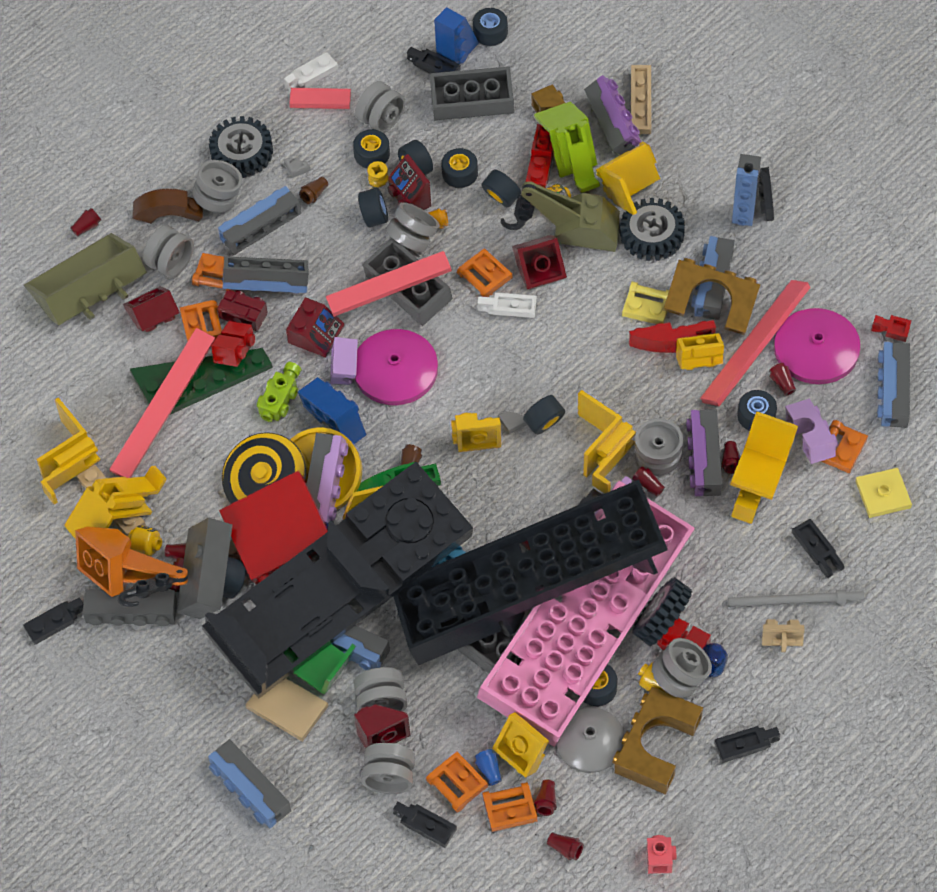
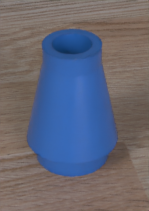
(488, 765)

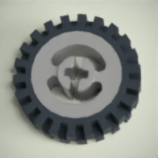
(255, 149)
(652, 241)
(662, 611)

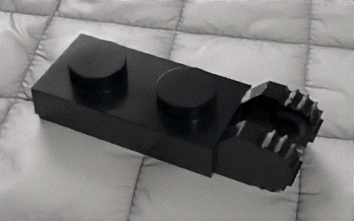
(817, 547)

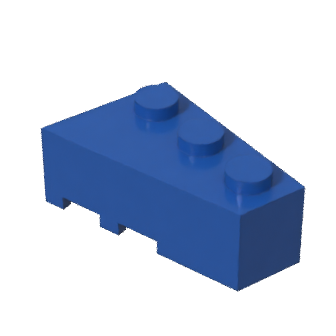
(454, 36)
(332, 408)

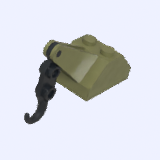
(578, 220)

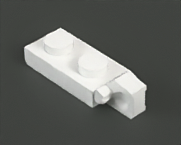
(311, 71)
(508, 305)

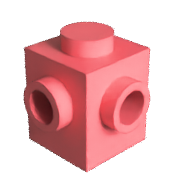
(660, 854)

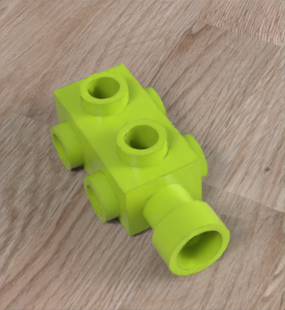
(280, 389)

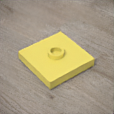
(883, 492)

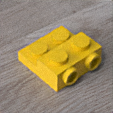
(475, 434)
(521, 745)

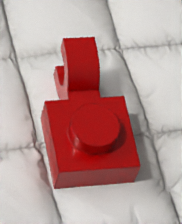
(895, 327)

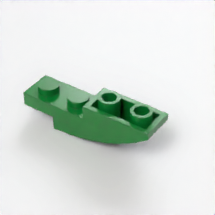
(384, 477)

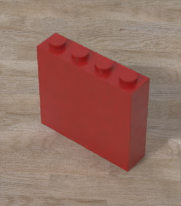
(274, 525)

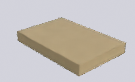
(289, 708)

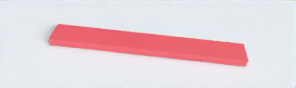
(755, 343)
(162, 404)

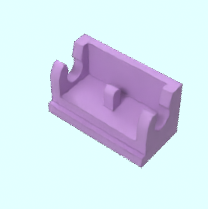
(343, 360)

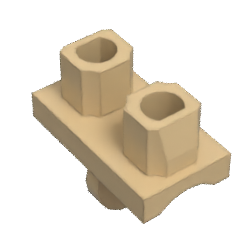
(782, 635)

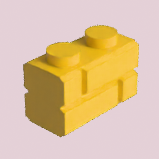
(699, 351)

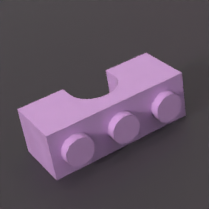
(817, 440)

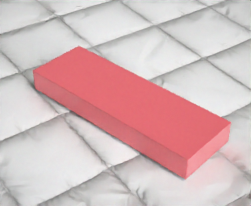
(320, 98)

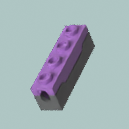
(613, 115)
(705, 453)

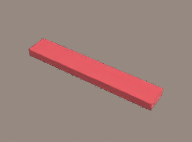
(388, 283)

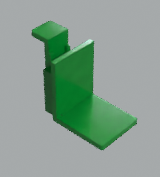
(323, 668)

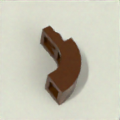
(166, 202)

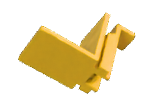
(628, 175)
(609, 446)
(68, 457)
(761, 463)
(114, 499)

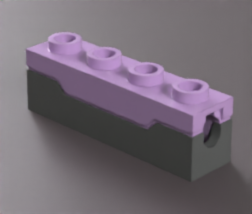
(326, 471)

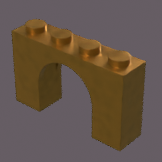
(742, 292)
(657, 710)

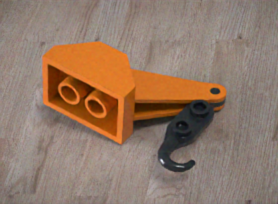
(111, 564)

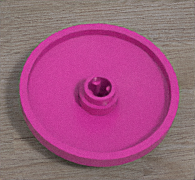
(817, 346)
(396, 367)

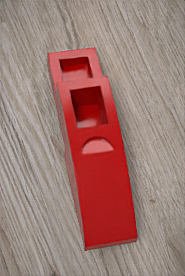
(541, 158)
(664, 339)

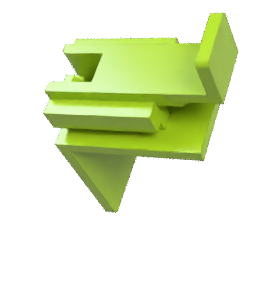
(571, 143)

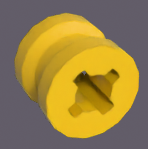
(379, 179)

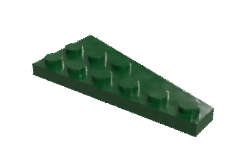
(207, 380)

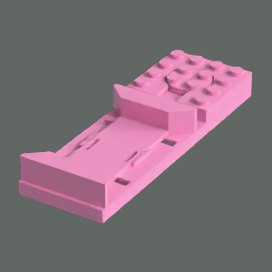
(568, 640)

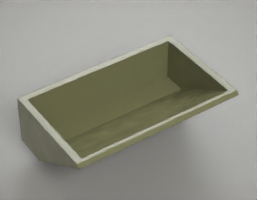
(86, 279)

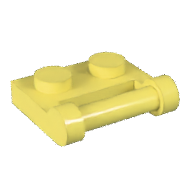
(642, 308)

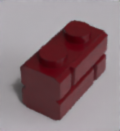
(242, 309)

